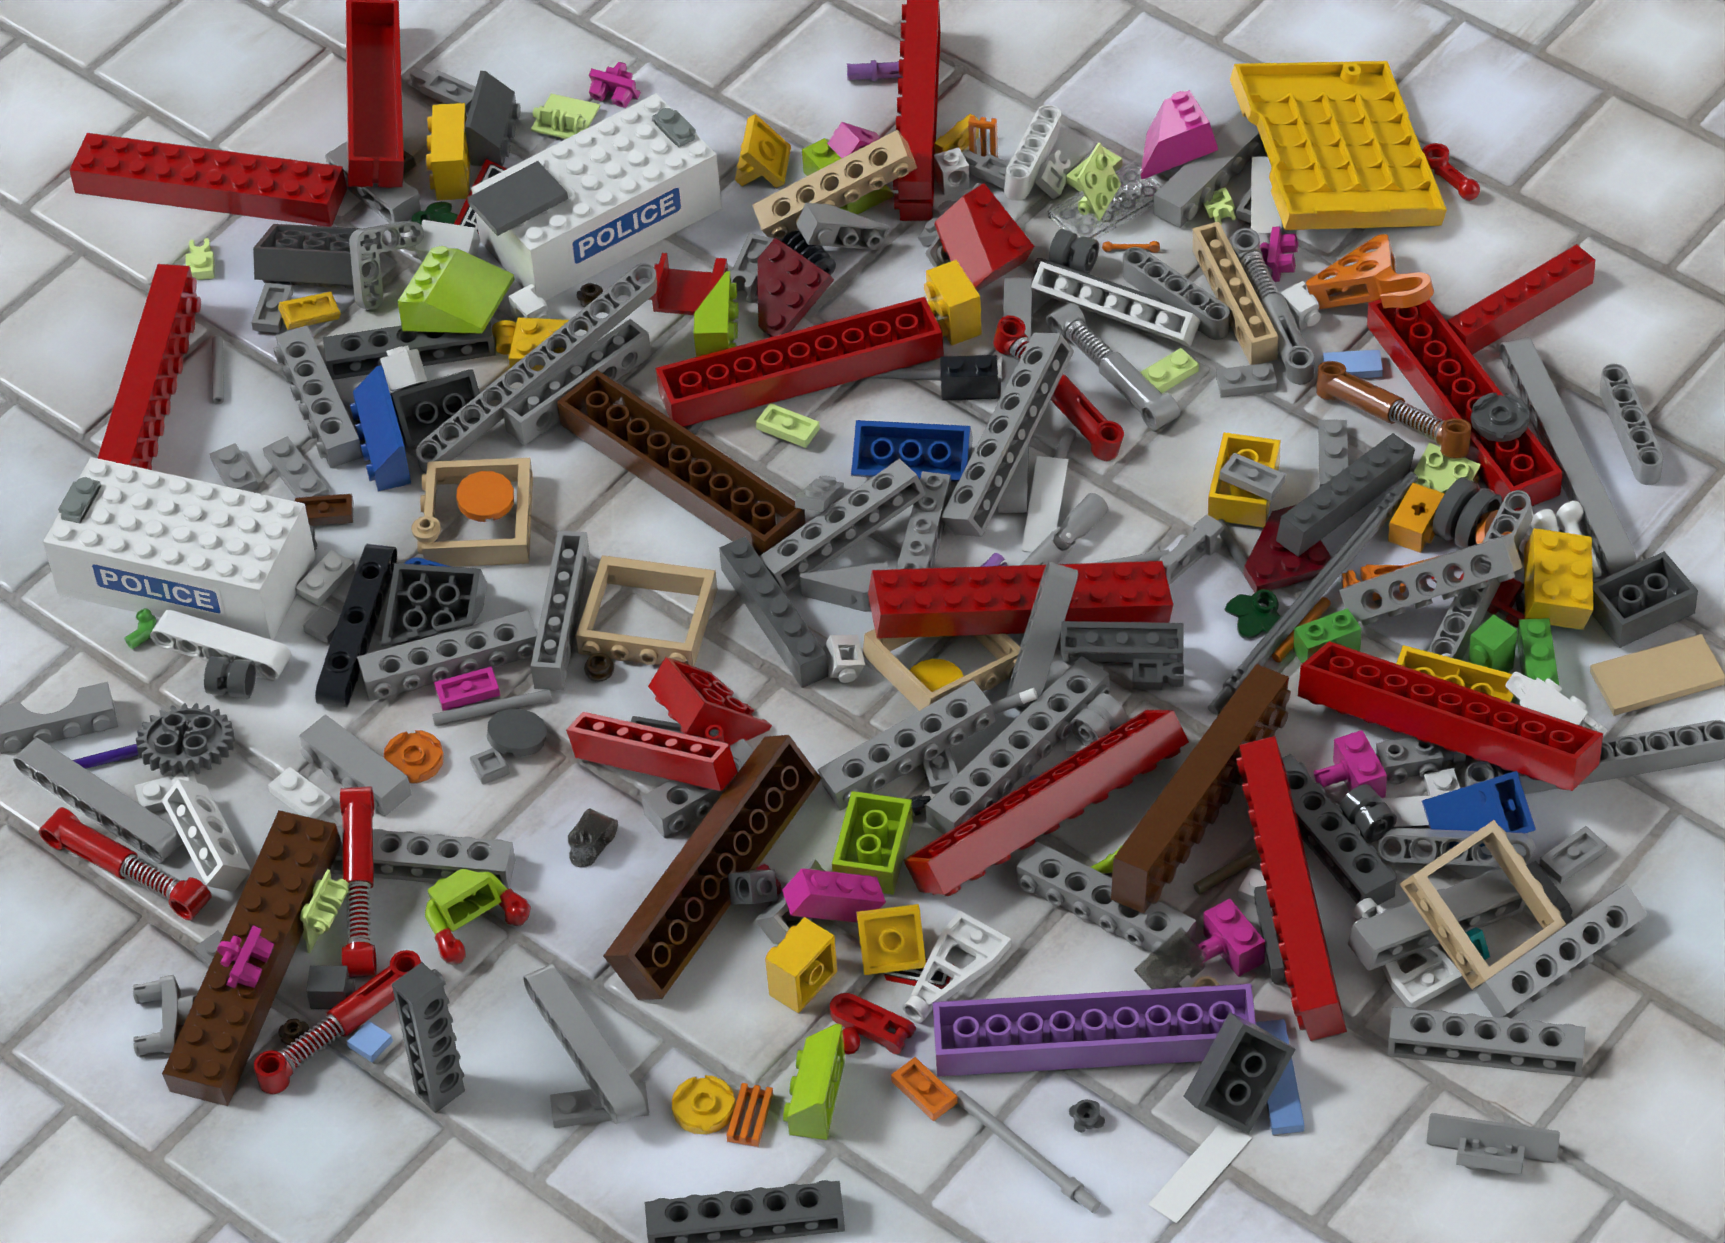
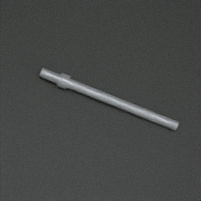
(1070, 1186)

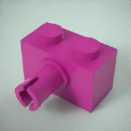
(1354, 765)
(1233, 938)

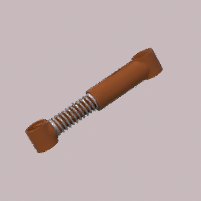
(1336, 383)

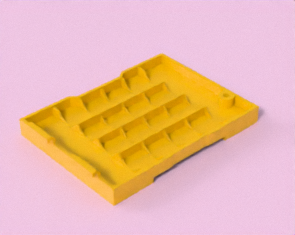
(1338, 145)

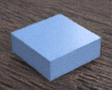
(370, 1041)

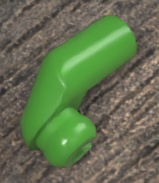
(145, 626)

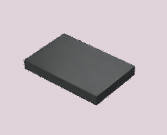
(517, 198)

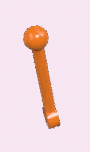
(1153, 246)

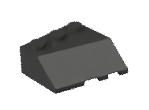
(431, 601)

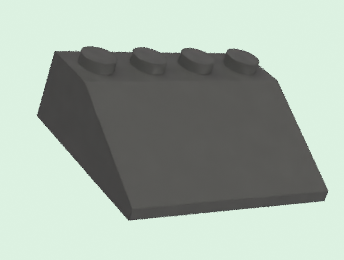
(306, 255)

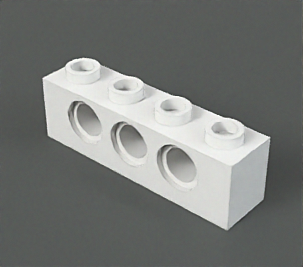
(206, 835)

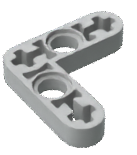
(370, 253)

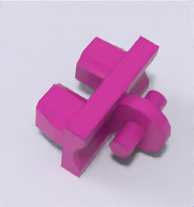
(616, 81)
(1274, 253)
(242, 970)

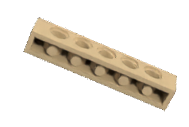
(876, 163)
(1235, 290)

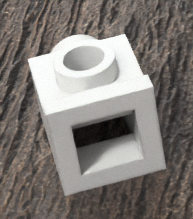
(527, 305)
(1302, 305)
(844, 657)

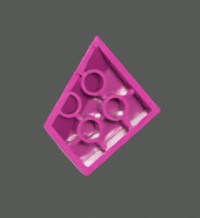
(1177, 135)

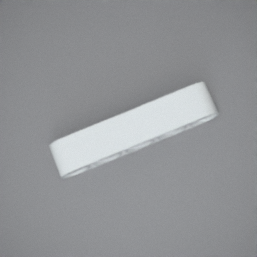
(1032, 152)
(206, 639)

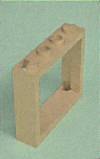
(480, 551)
(655, 577)
(878, 653)
(1448, 929)

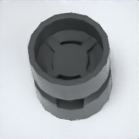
(1074, 251)
(234, 677)
(1368, 812)

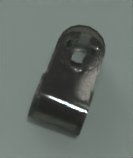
(590, 837)

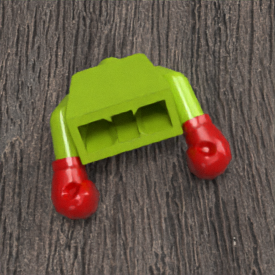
(463, 898)

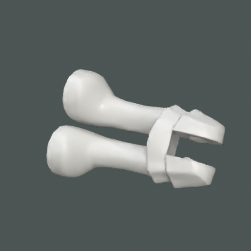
(1568, 521)

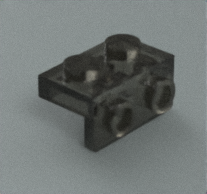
(1172, 962)

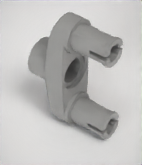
(174, 1013)

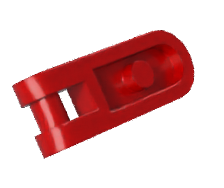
(871, 1021)

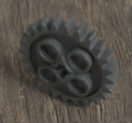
(165, 736)

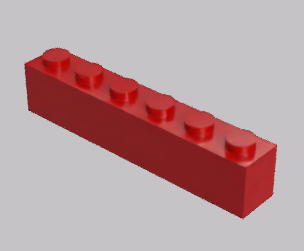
(1524, 299)
(652, 751)

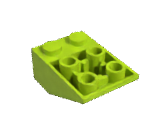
(715, 318)

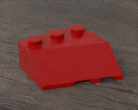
(982, 237)
(701, 700)

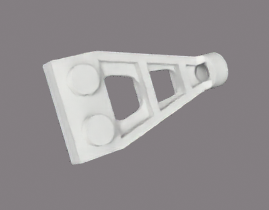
(973, 938)
(1423, 982)

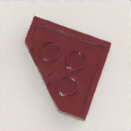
(786, 288)
(1275, 566)

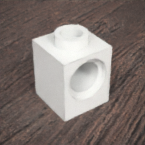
(951, 171)

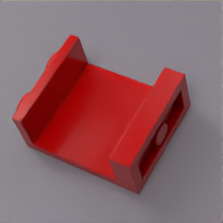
(684, 289)

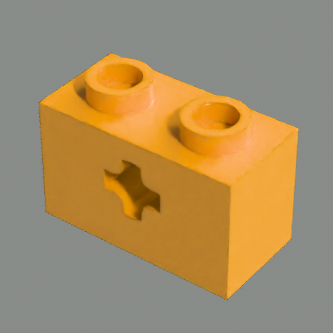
(1414, 518)

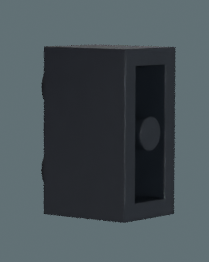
(969, 377)

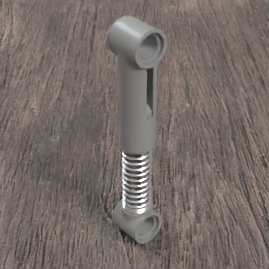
(1291, 345)
(1155, 407)

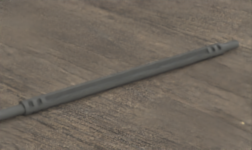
(1314, 590)

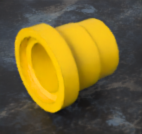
(503, 333)

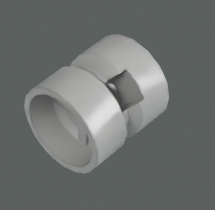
(1098, 719)

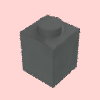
(328, 986)

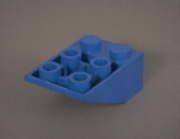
(1479, 804)

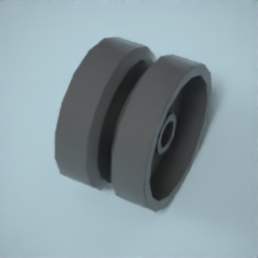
(1461, 511)

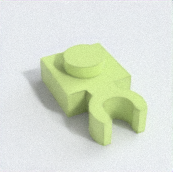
(1220, 206)
(201, 260)

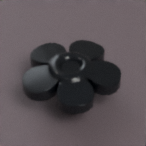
(919, 802)

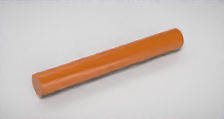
(1314, 614)

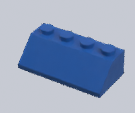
(380, 432)
(919, 445)

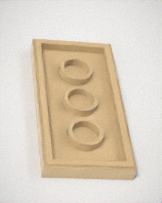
(1657, 674)

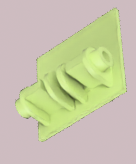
(563, 116)
(1097, 183)
(1440, 471)
(323, 908)

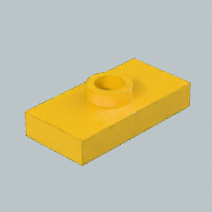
(309, 310)

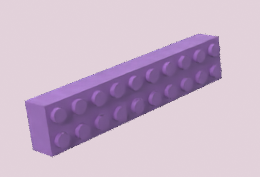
(1084, 1029)

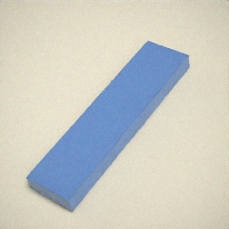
(1284, 1102)

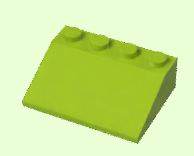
(453, 293)

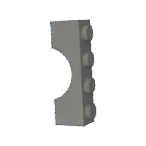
(87, 713)

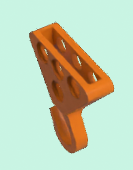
(1362, 284)

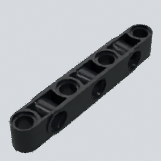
(356, 625)

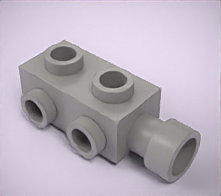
(1412, 758)

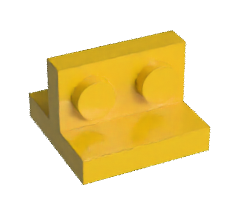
(762, 154)
(891, 939)

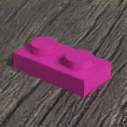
(467, 688)

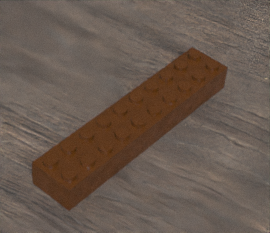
(678, 463)
(1197, 791)
(696, 886)
(228, 1020)

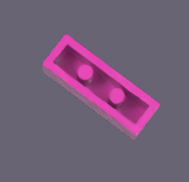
(832, 895)

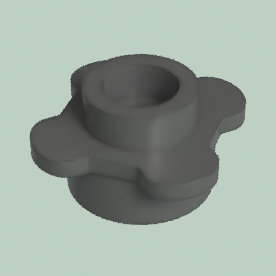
(1086, 1108)

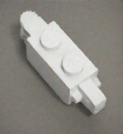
(1547, 699)

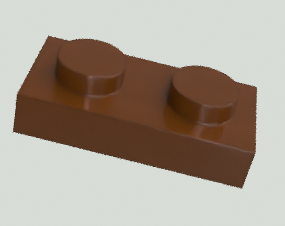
(328, 509)

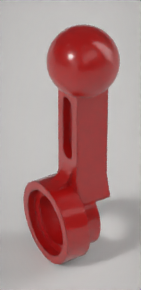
(1467, 188)

